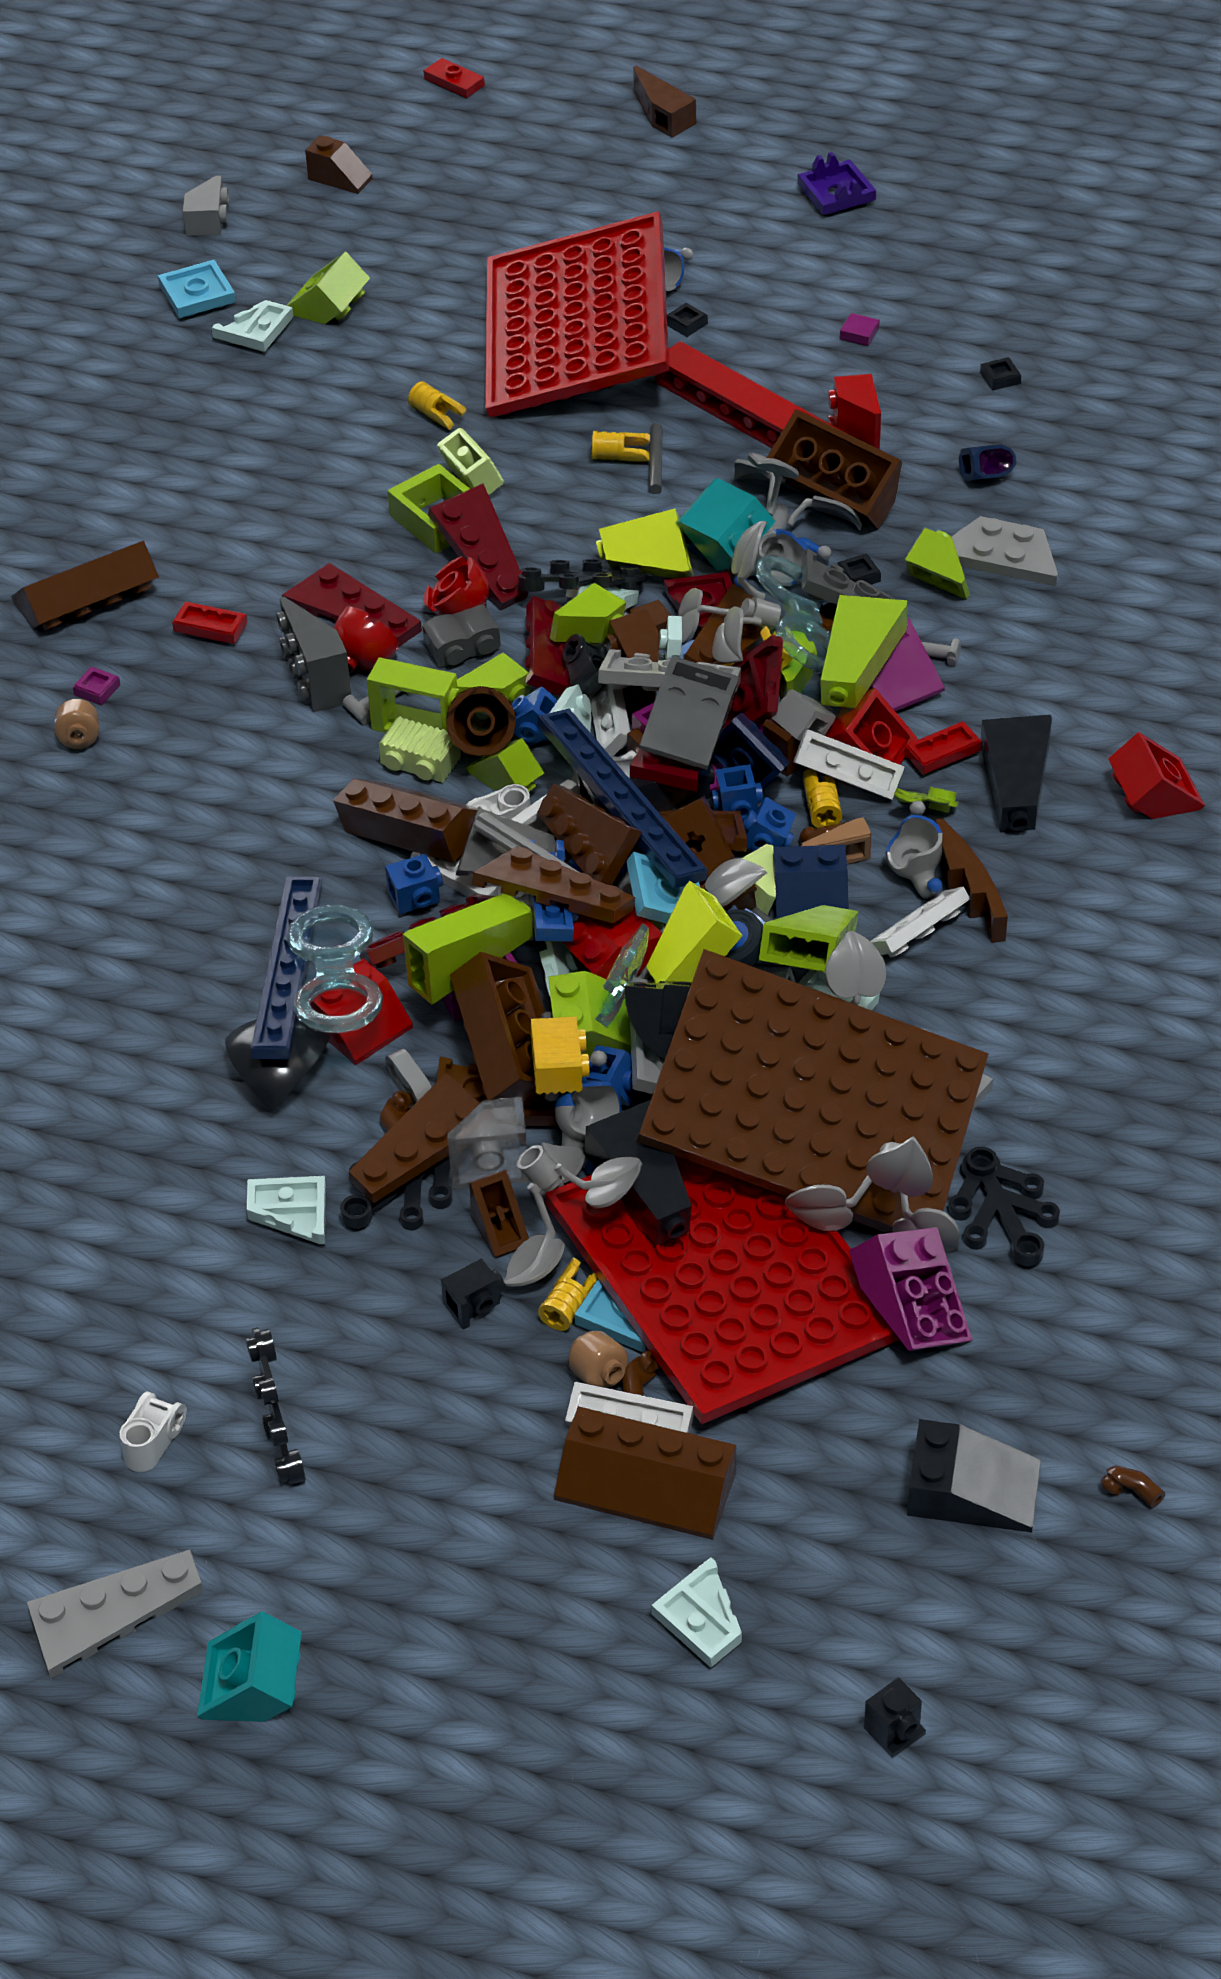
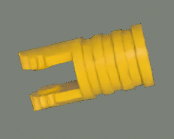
(434, 404)
(612, 446)
(822, 799)
(565, 1298)

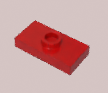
(454, 77)
(209, 622)
(943, 747)

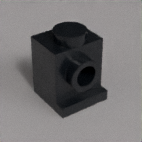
(471, 1291)
(894, 1717)

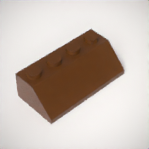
(838, 467)
(86, 585)
(405, 818)
(497, 1012)
(645, 1472)

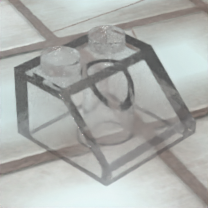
(488, 1142)

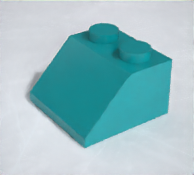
(719, 520)
(250, 1671)

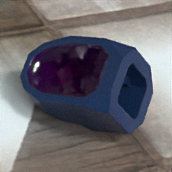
(986, 462)

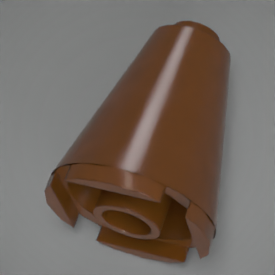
(477, 735)

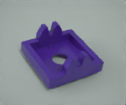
(850, 185)

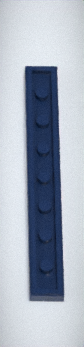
(622, 797)
(284, 973)

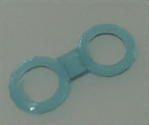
(800, 612)
(334, 969)

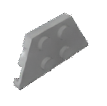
(1006, 550)

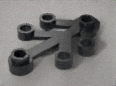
(628, 576)
(984, 1168)
(361, 1206)
(262, 1349)

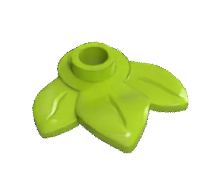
(938, 798)

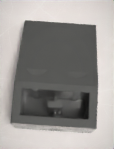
(314, 655)
(689, 712)

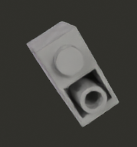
(206, 208)
(801, 712)

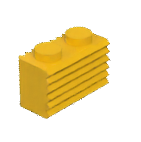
(558, 1055)

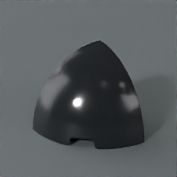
(656, 1011)
(274, 1078)

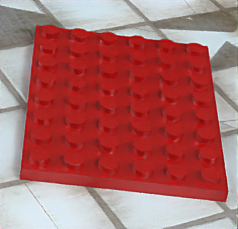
(576, 315)
(737, 1299)

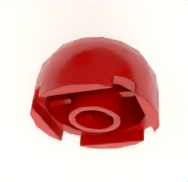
(459, 588)
(364, 639)

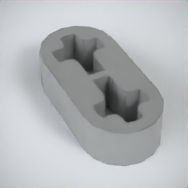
(407, 1075)

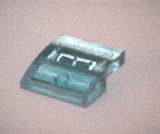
(622, 973)

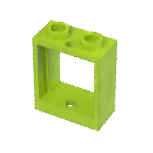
(418, 492)
(395, 675)

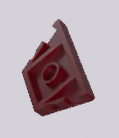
(760, 682)

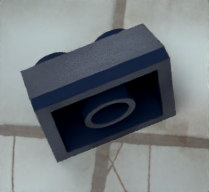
(745, 744)
(810, 878)

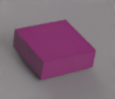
(859, 329)
(96, 685)

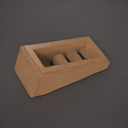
(853, 834)

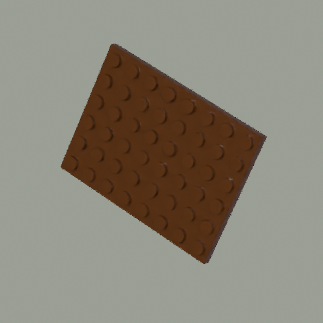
(807, 1089)

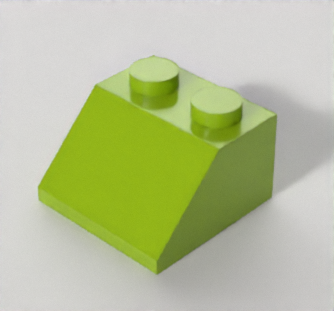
(330, 291)
(582, 997)

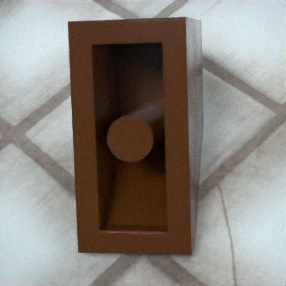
(336, 165)

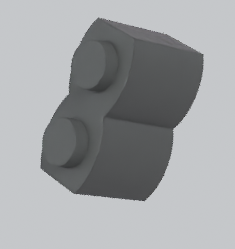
(461, 635)

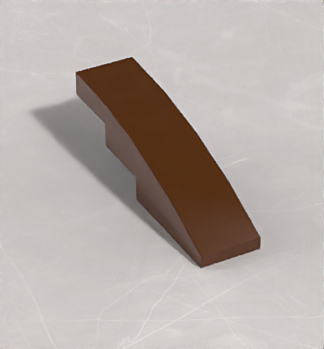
(964, 869)

